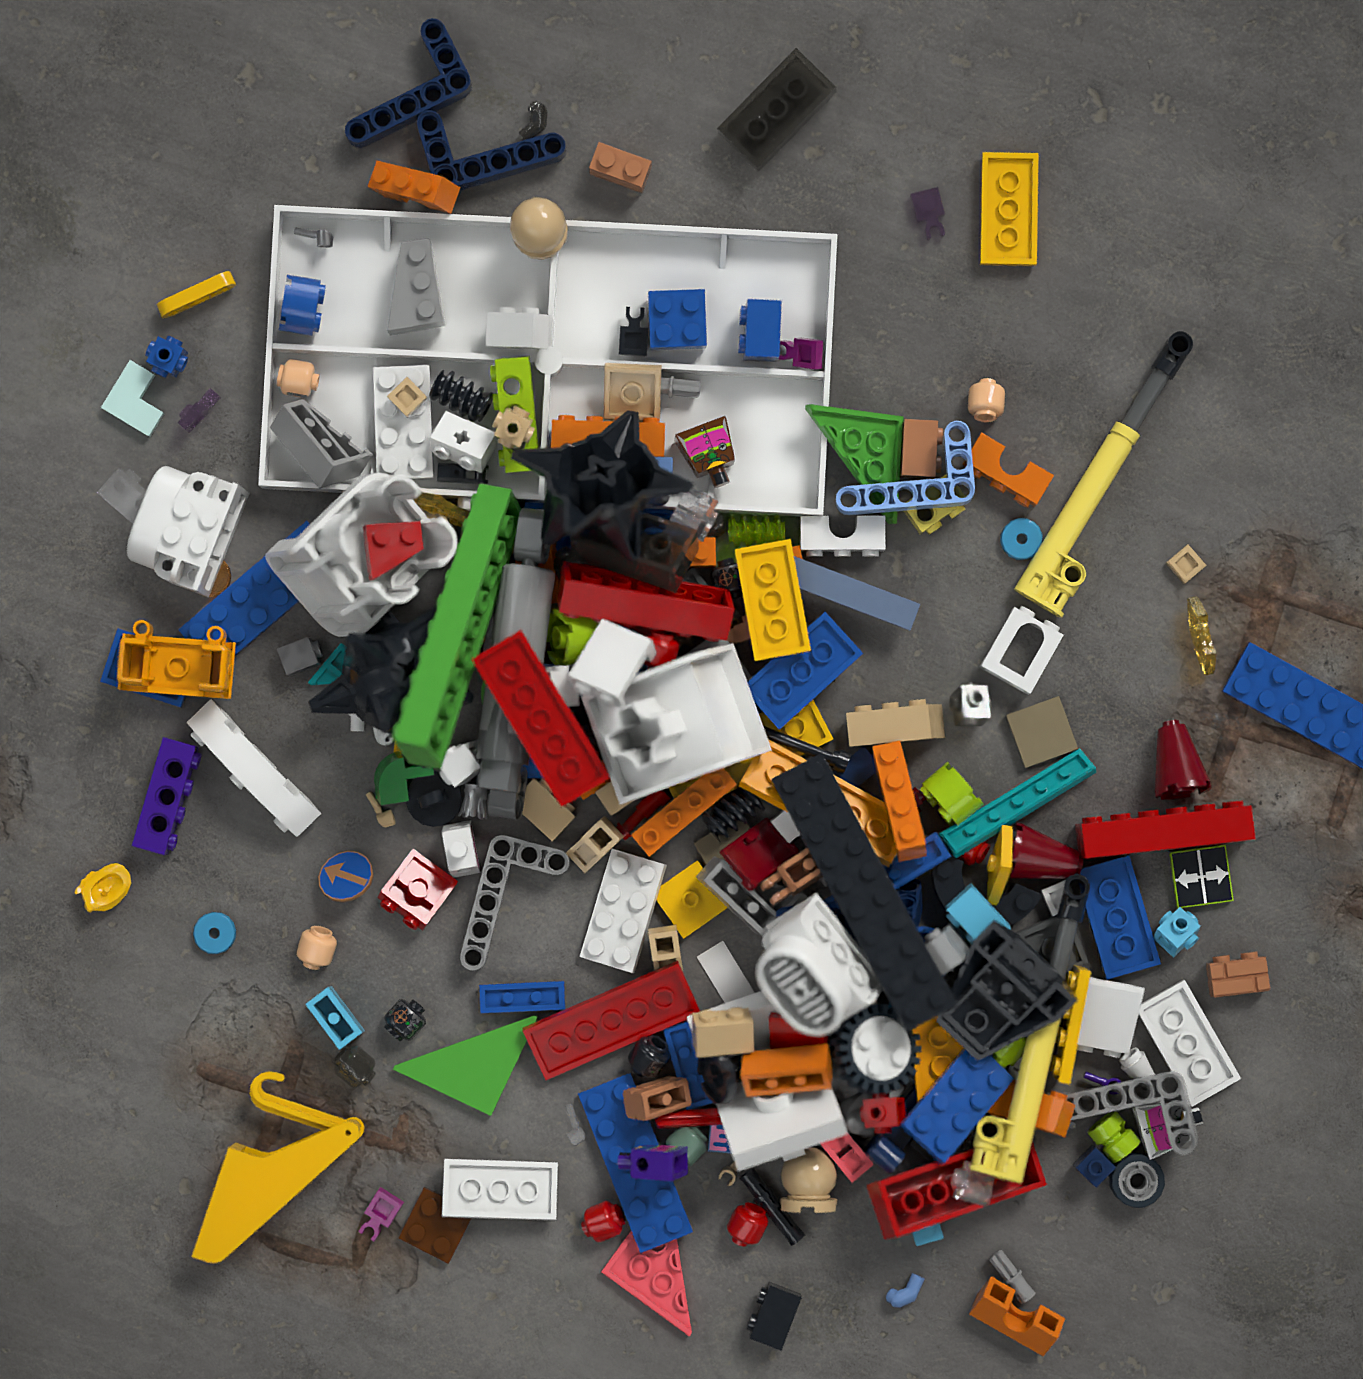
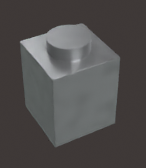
(300, 656)

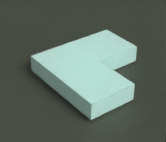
(126, 401)

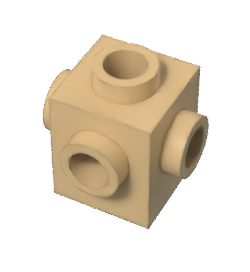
(523, 422)

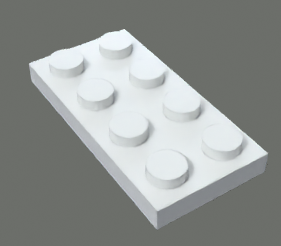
(403, 442)
(623, 911)
(1188, 1042)
(499, 1189)

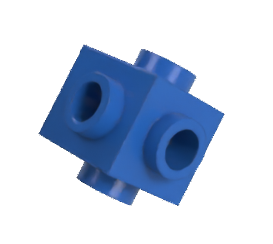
(173, 364)

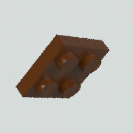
(431, 1231)

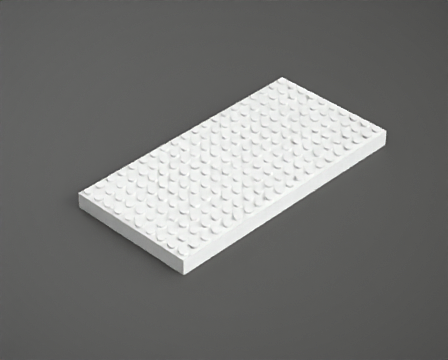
(586, 294)

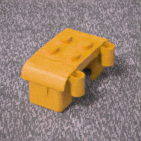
(176, 664)

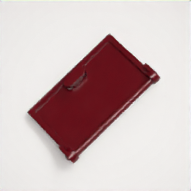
(761, 854)

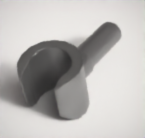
(324, 238)

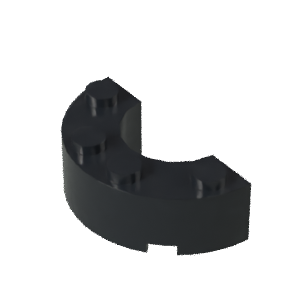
(1012, 906)

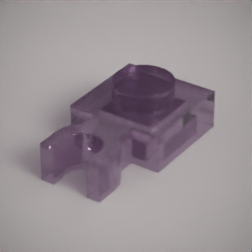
(927, 208)
(192, 415)

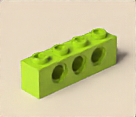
(519, 369)

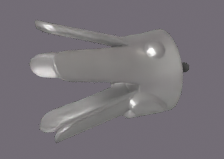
(474, 801)

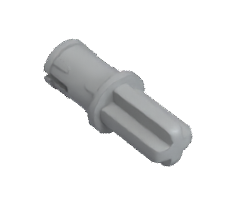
(680, 387)
(1012, 1276)

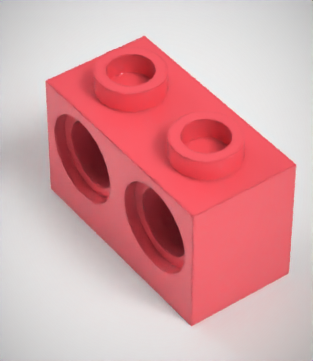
(848, 1156)

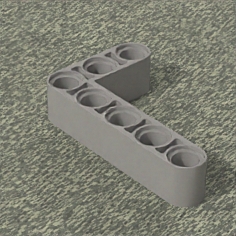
(498, 889)
(1131, 1099)

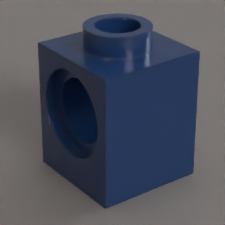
(1094, 1166)

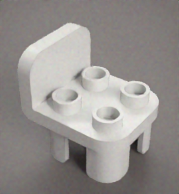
(329, 561)

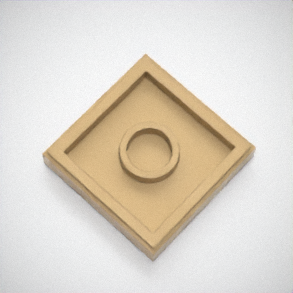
(632, 389)

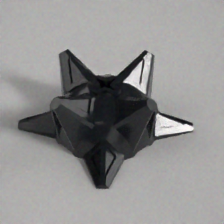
(602, 484)
(378, 672)

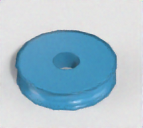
(1027, 528)
(202, 933)

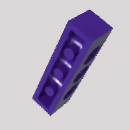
(146, 835)

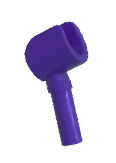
(1102, 1081)

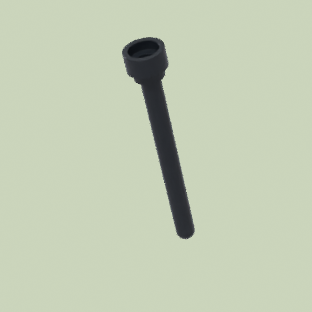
(836, 759)

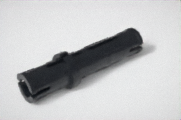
(764, 1196)

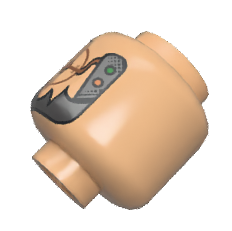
(297, 378)

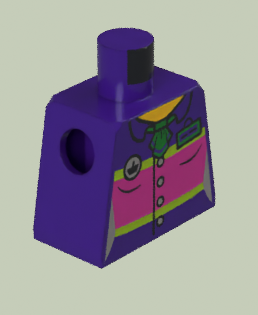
(655, 1162)

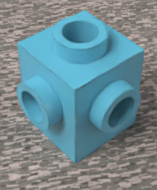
(1177, 931)

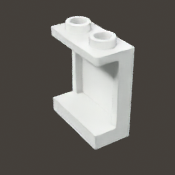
(610, 663)

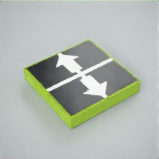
(1201, 876)

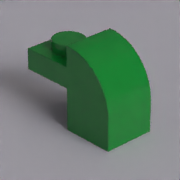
(391, 778)

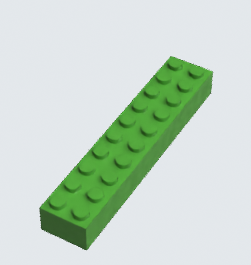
(458, 627)

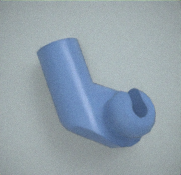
(907, 1295)

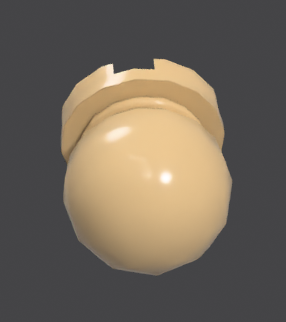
(538, 228)
(809, 1182)

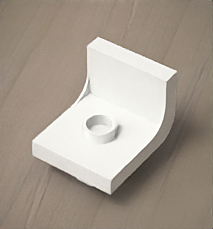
(678, 723)
(775, 1123)

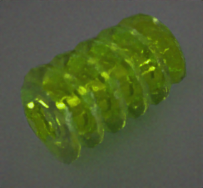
(754, 530)

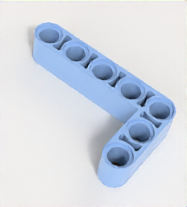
(918, 487)

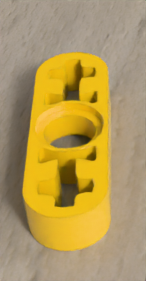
(196, 294)

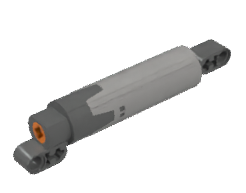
(526, 606)

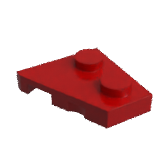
(390, 545)

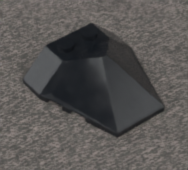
(1003, 993)

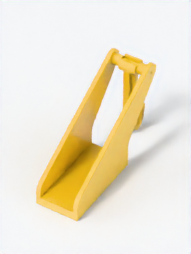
(260, 1182)

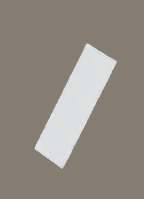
(725, 973)

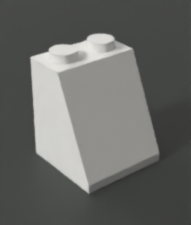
(1109, 1017)

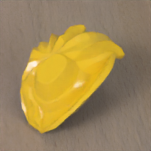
(104, 888)

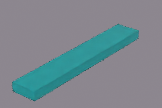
(1018, 803)

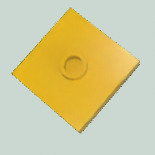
(999, 865)
(688, 901)

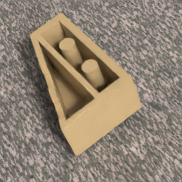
(895, 723)

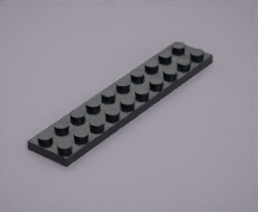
(864, 893)

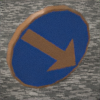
(345, 876)

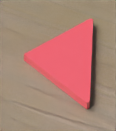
(652, 1278)

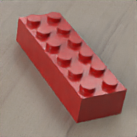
(633, 603)
(1167, 831)
(927, 1197)

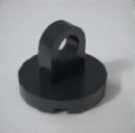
(433, 800)
(720, 1076)

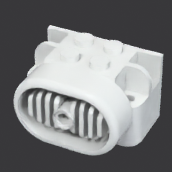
(186, 527)
(814, 969)

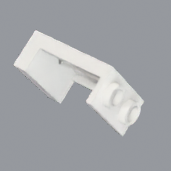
(1015, 620)

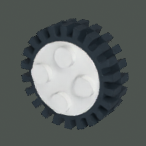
(875, 1050)

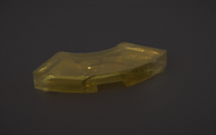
(438, 505)
(1200, 635)

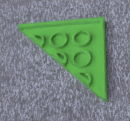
(865, 443)
(474, 1068)

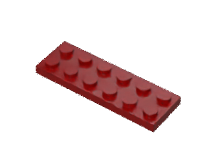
(541, 718)
(611, 1020)

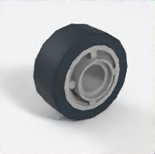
(1146, 1193)

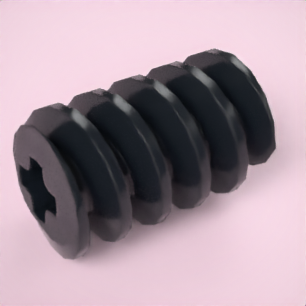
(460, 397)
(731, 812)

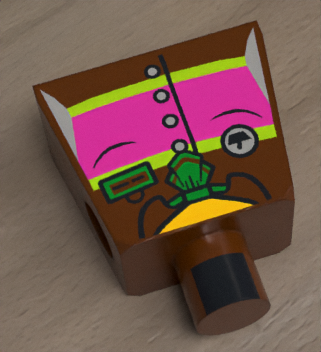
(708, 450)

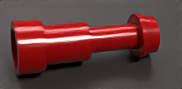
(644, 809)

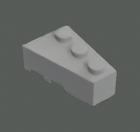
(947, 947)

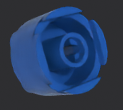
(300, 305)

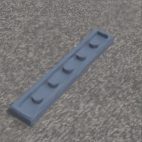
(856, 594)

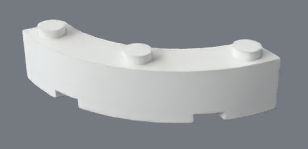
(252, 769)

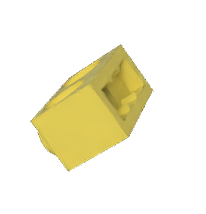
(937, 513)

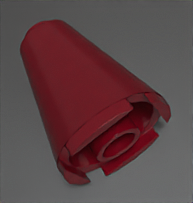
(1178, 764)
(1041, 856)

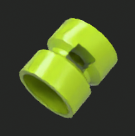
(1113, 1136)

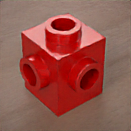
(882, 1112)

